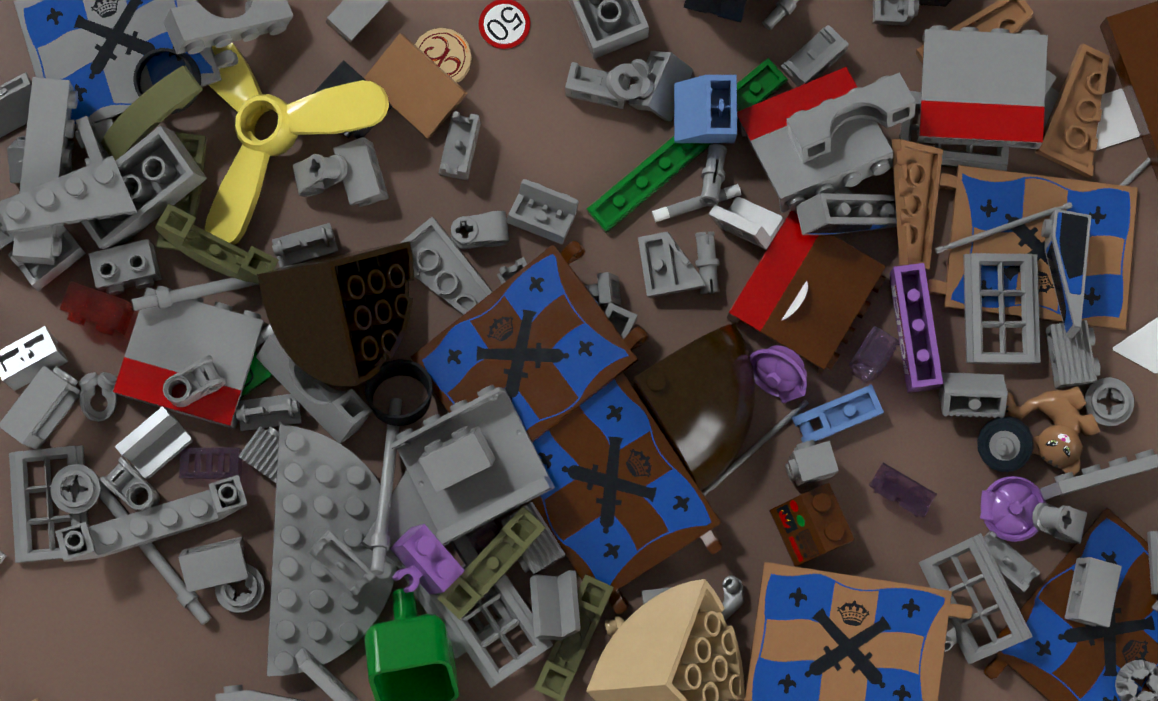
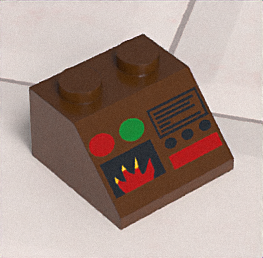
(811, 524)

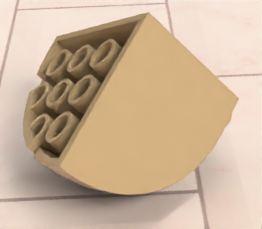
(672, 651)

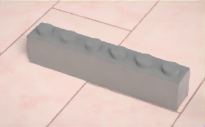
(45, 160)

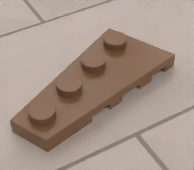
(1001, 14)
(1073, 123)
(916, 197)

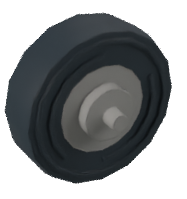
(1005, 444)

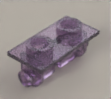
(902, 489)

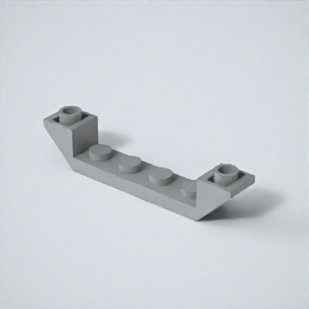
(152, 524)

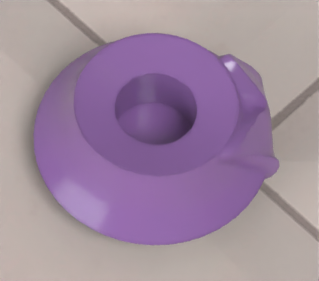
(779, 372)
(1009, 508)

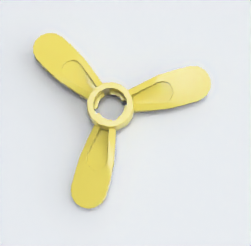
(324, 112)

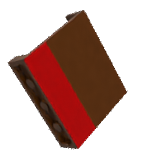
(837, 292)

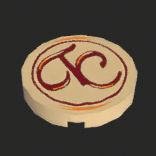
(448, 51)

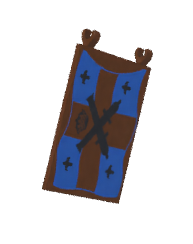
(535, 339)
(619, 490)
(1082, 660)

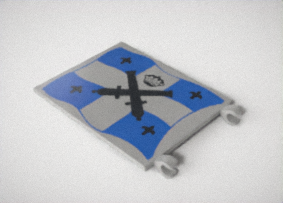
(100, 46)

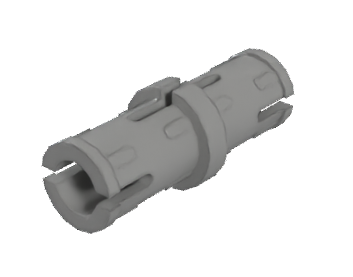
(713, 174)
(707, 262)

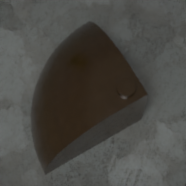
(341, 311)
(703, 401)

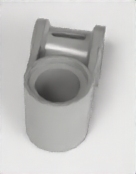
(318, 173)
(484, 230)
(195, 381)
(128, 483)
(1062, 522)

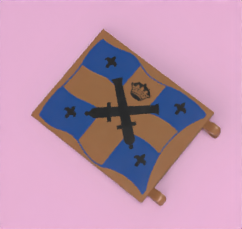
(997, 197)
(847, 638)

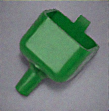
(410, 655)

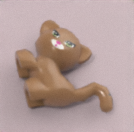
(1059, 443)

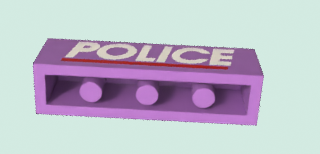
(915, 327)

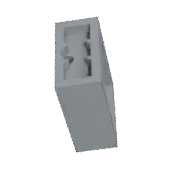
(41, 407)

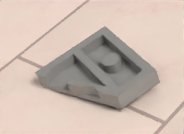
(666, 266)

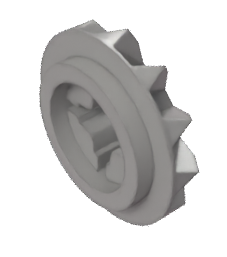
(1119, 392)
(67, 477)
(226, 594)
(1138, 670)

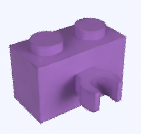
(425, 561)

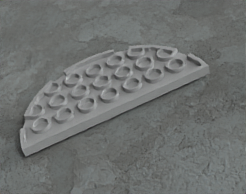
(319, 491)

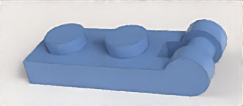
(839, 414)

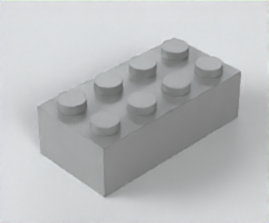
(609, 24)
(155, 174)

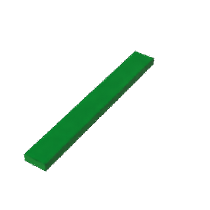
(674, 157)

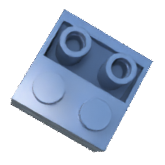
(706, 109)

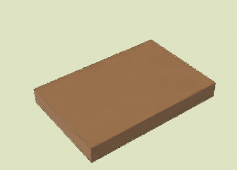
(416, 85)

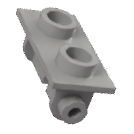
(304, 245)
(268, 412)

